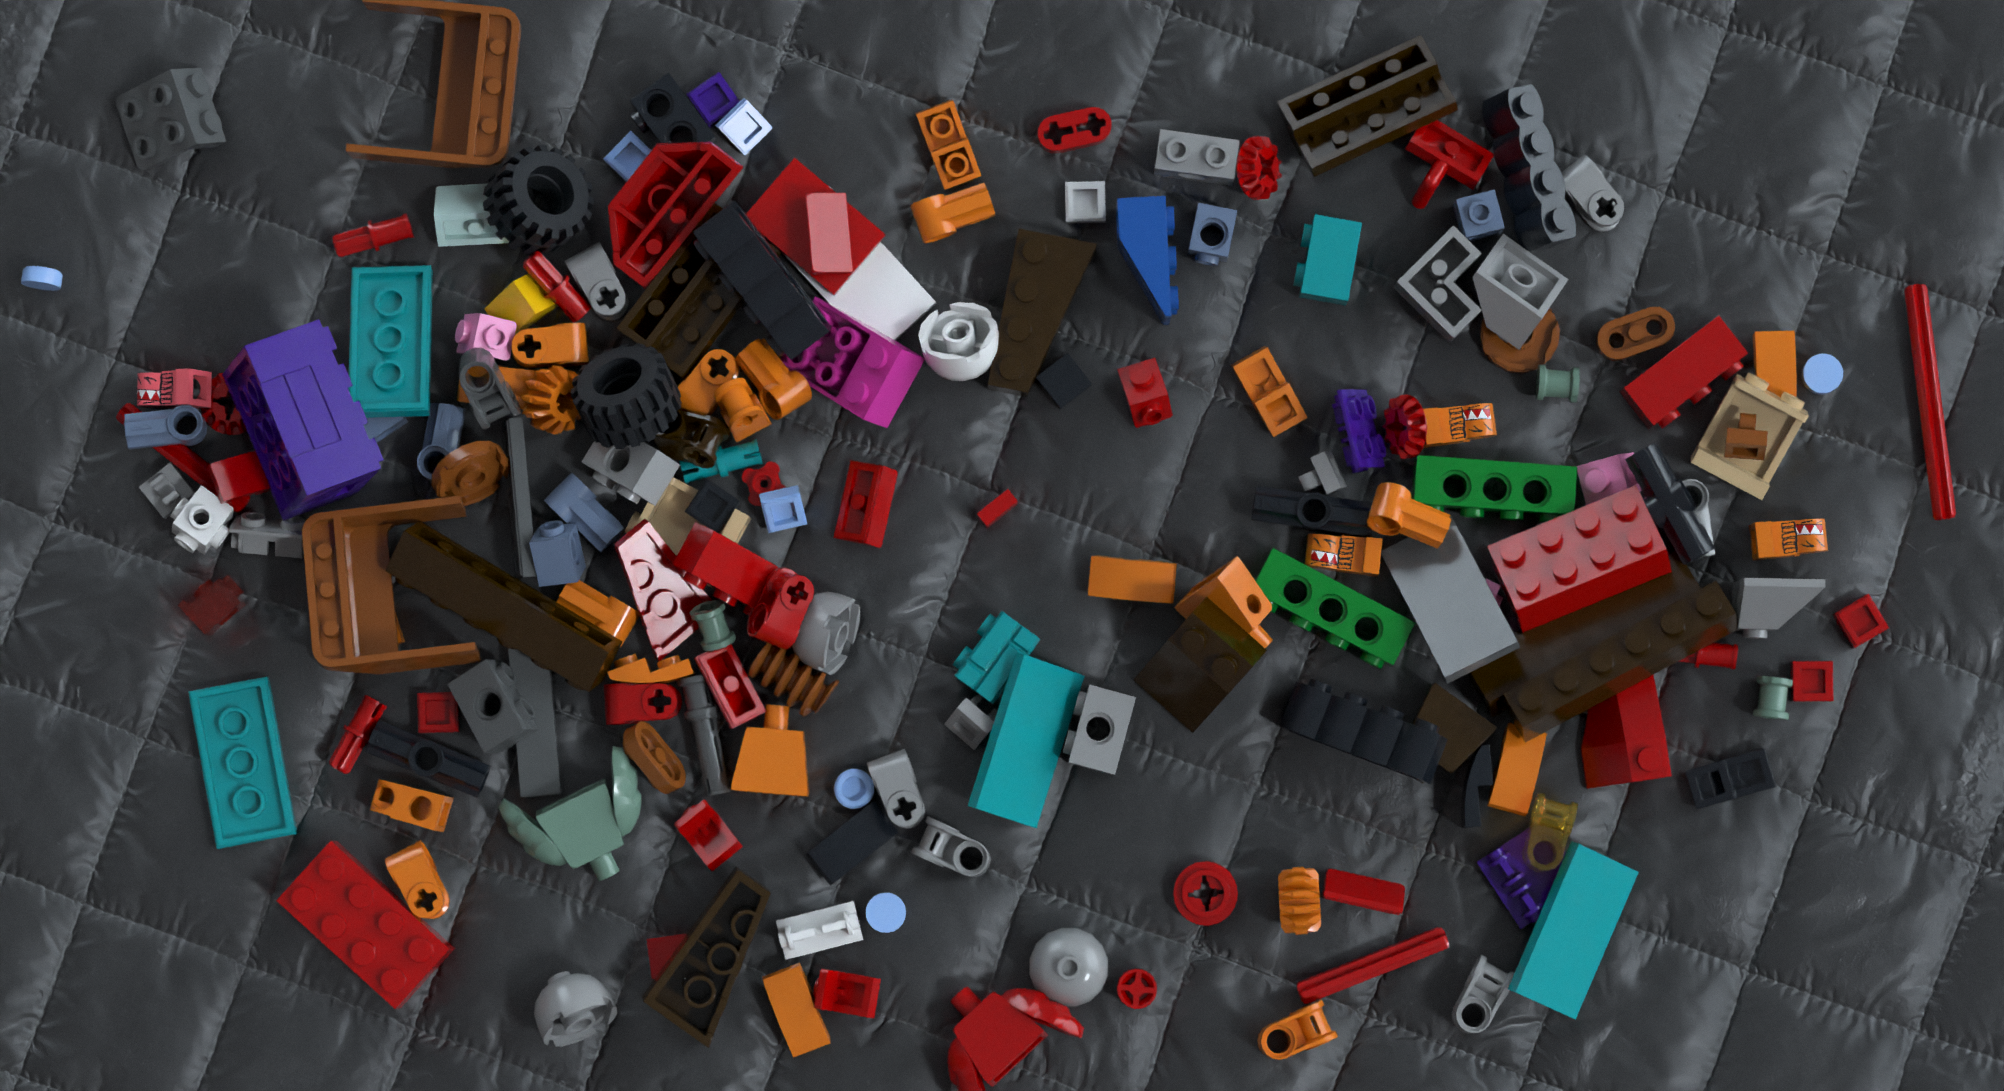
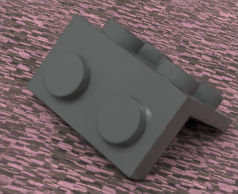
(169, 117)

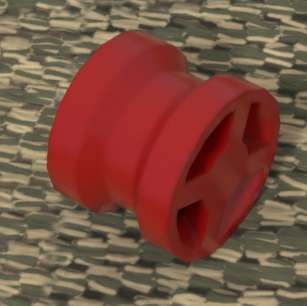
(1141, 987)

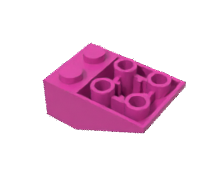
(858, 366)

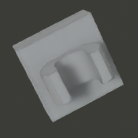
(1325, 473)
(167, 489)
(970, 722)

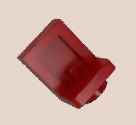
(1145, 393)
(708, 834)
(846, 993)

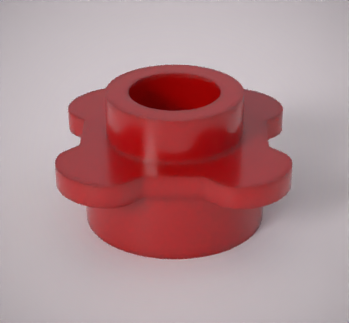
(754, 477)

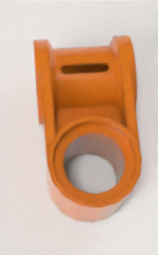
(560, 346)
(699, 386)
(741, 409)
(414, 875)
(1299, 1031)

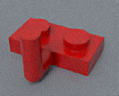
(1448, 154)

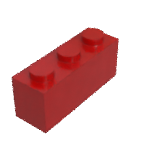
(1685, 374)
(725, 566)

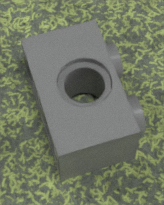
(1196, 157)
(637, 470)
(1116, 711)

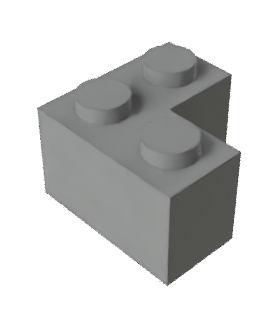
(1431, 285)

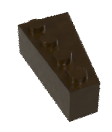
(1037, 297)
(704, 966)

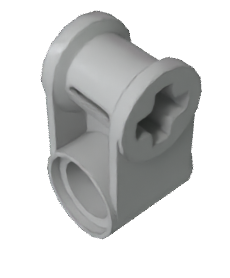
(1586, 189)
(596, 278)
(895, 782)
(949, 848)
(1482, 993)

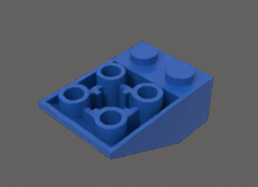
(1143, 243)

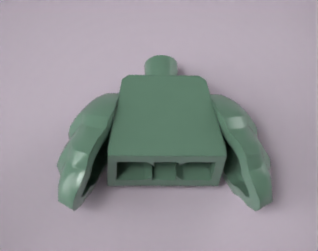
(583, 824)

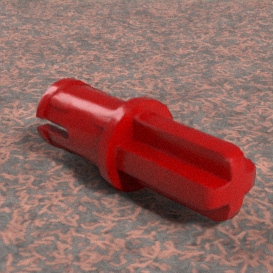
(372, 236)
(556, 286)
(1714, 655)
(356, 734)

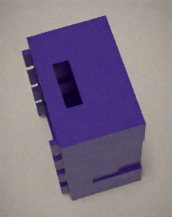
(302, 419)

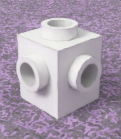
(203, 508)

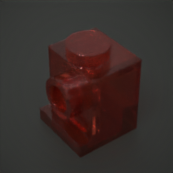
(214, 604)

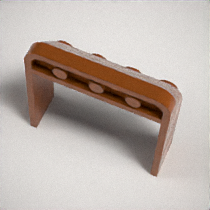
(473, 86)
(354, 595)

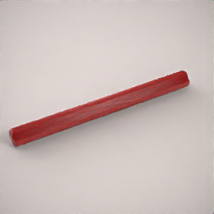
(1930, 402)

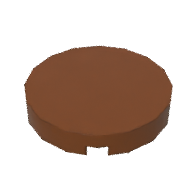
(1534, 352)
(471, 472)

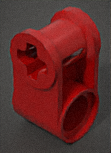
(781, 612)
(634, 703)

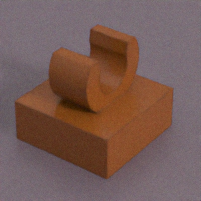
(1746, 441)

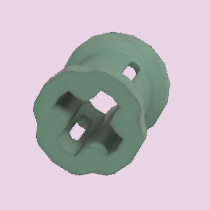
(1557, 383)
(712, 625)
(1772, 697)

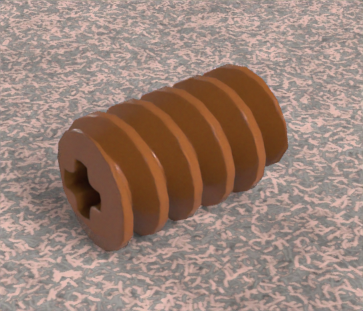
(792, 678)

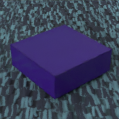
(713, 99)

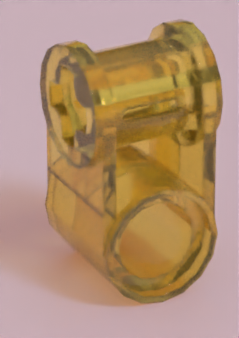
(1549, 830)

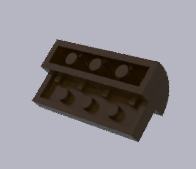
(1366, 106)
(683, 307)

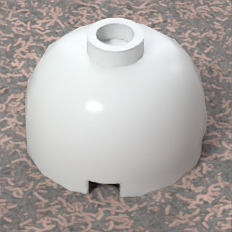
(959, 341)

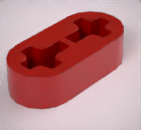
(1077, 139)

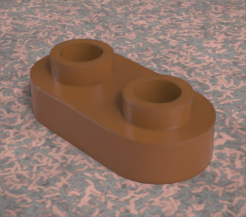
(1634, 333)
(654, 757)

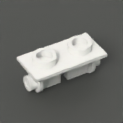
(819, 930)

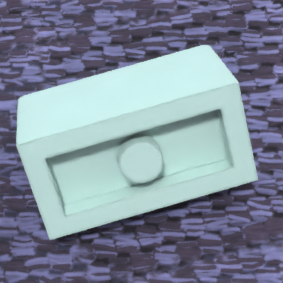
(462, 218)

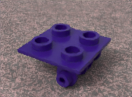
(1358, 413)
(1517, 885)

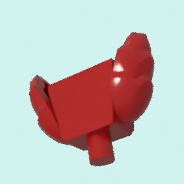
(1001, 1033)

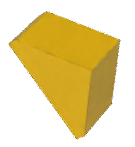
(522, 303)

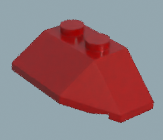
(665, 204)

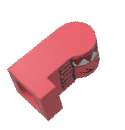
(174, 389)

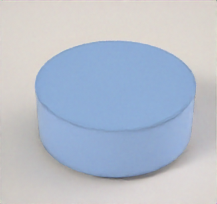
(41, 278)
(1822, 374)
(854, 788)
(885, 912)

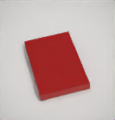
(782, 220)

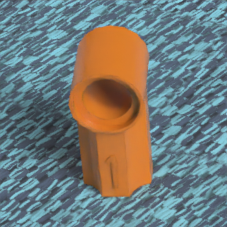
(942, 215)
(778, 388)
(1397, 513)
(599, 609)

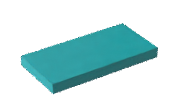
(391, 340)
(1026, 740)
(242, 762)
(1573, 930)

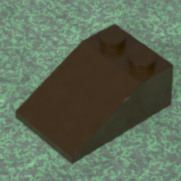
(1200, 664)

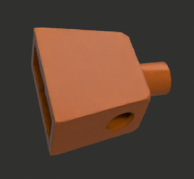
(1235, 594)
(772, 757)

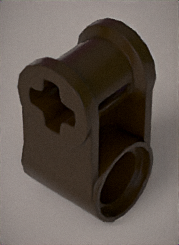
(693, 439)

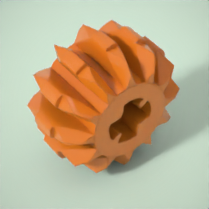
(551, 400)
(1299, 900)

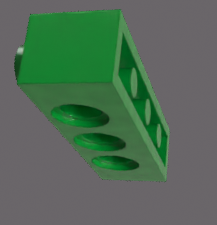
(1555, 480)
(1391, 627)

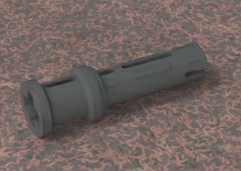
(703, 715)

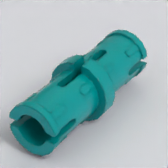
(727, 460)

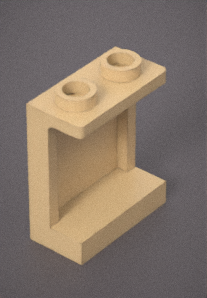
(1774, 414)
(674, 524)

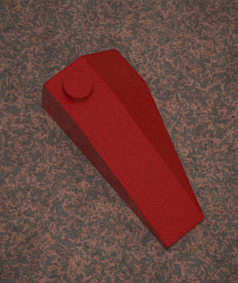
(1625, 738)

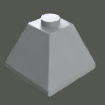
(1515, 290)
(1770, 602)

